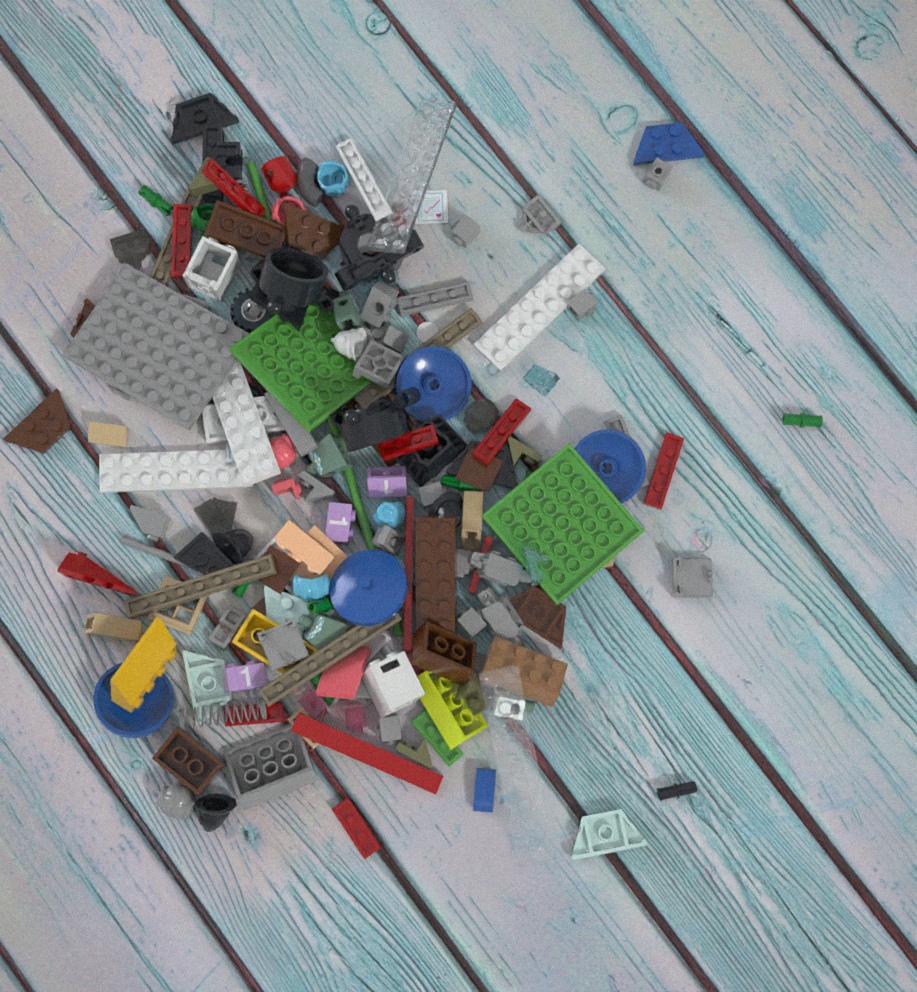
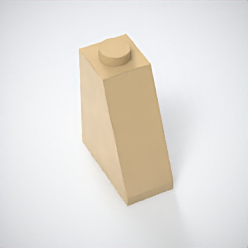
(472, 521)
(113, 627)

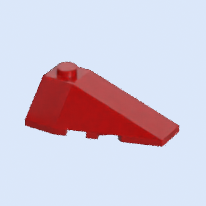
(83, 569)

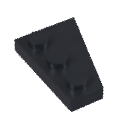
(293, 315)
(203, 556)

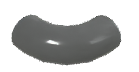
(306, 184)

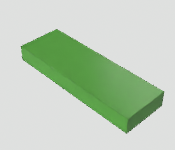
(430, 732)

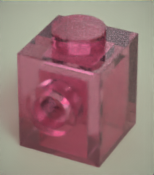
(314, 705)
(356, 718)

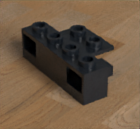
(225, 154)

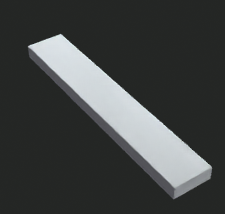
(363, 179)

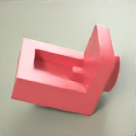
(282, 486)

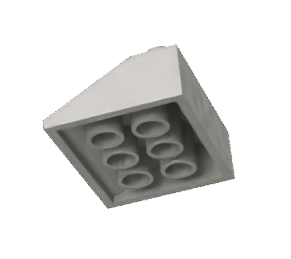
(269, 766)

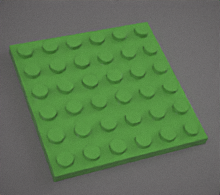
(301, 366)
(566, 517)

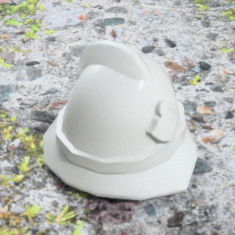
(351, 343)

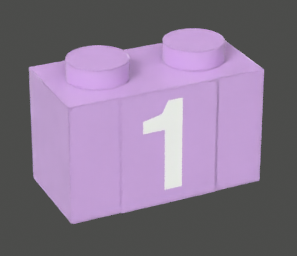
(387, 482)
(339, 523)
(245, 677)

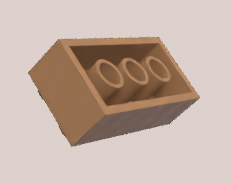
(539, 674)

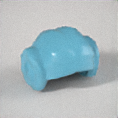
(333, 178)
(390, 514)
(311, 589)

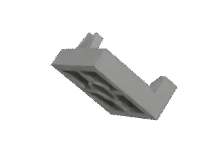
(378, 364)
(692, 577)
(283, 645)

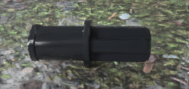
(676, 790)

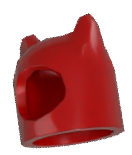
(281, 176)

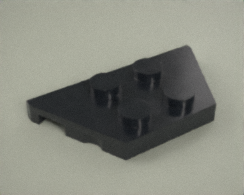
(195, 113)
(506, 474)

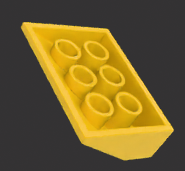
(143, 666)

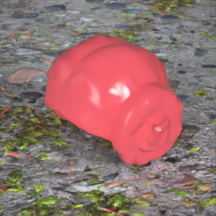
(278, 212)
(283, 450)

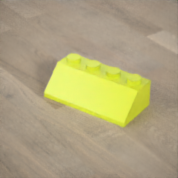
(451, 717)

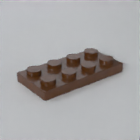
(244, 230)

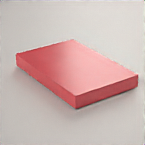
(344, 676)

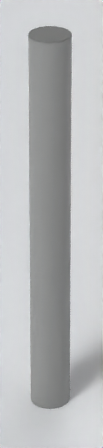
(149, 549)

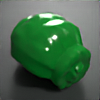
(200, 216)

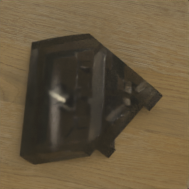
(132, 247)
(216, 515)

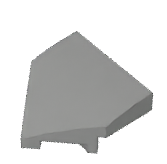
(539, 217)

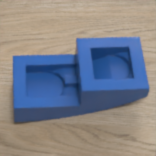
(484, 790)

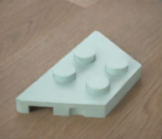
(285, 607)
(205, 682)
(605, 834)

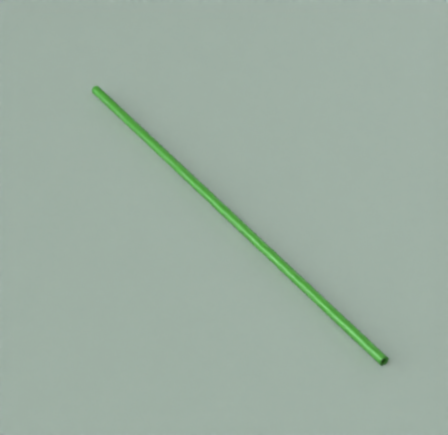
(349, 475)

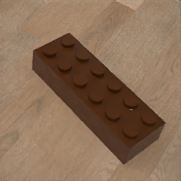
(436, 571)

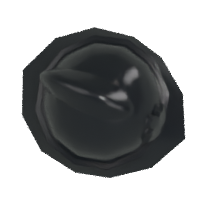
(449, 505)
(234, 544)
(214, 810)

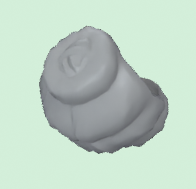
(176, 801)

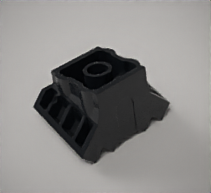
(428, 462)

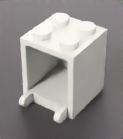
(208, 276)
(394, 688)

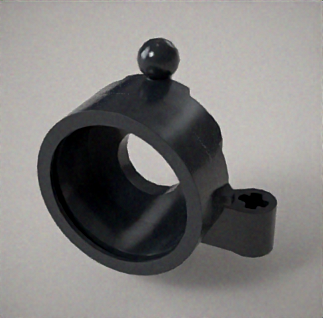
(363, 268)
(293, 280)
(378, 423)

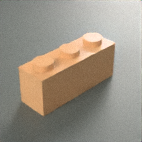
(304, 547)

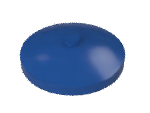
(440, 379)
(615, 460)
(368, 587)
(142, 721)

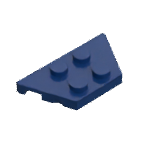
(667, 143)

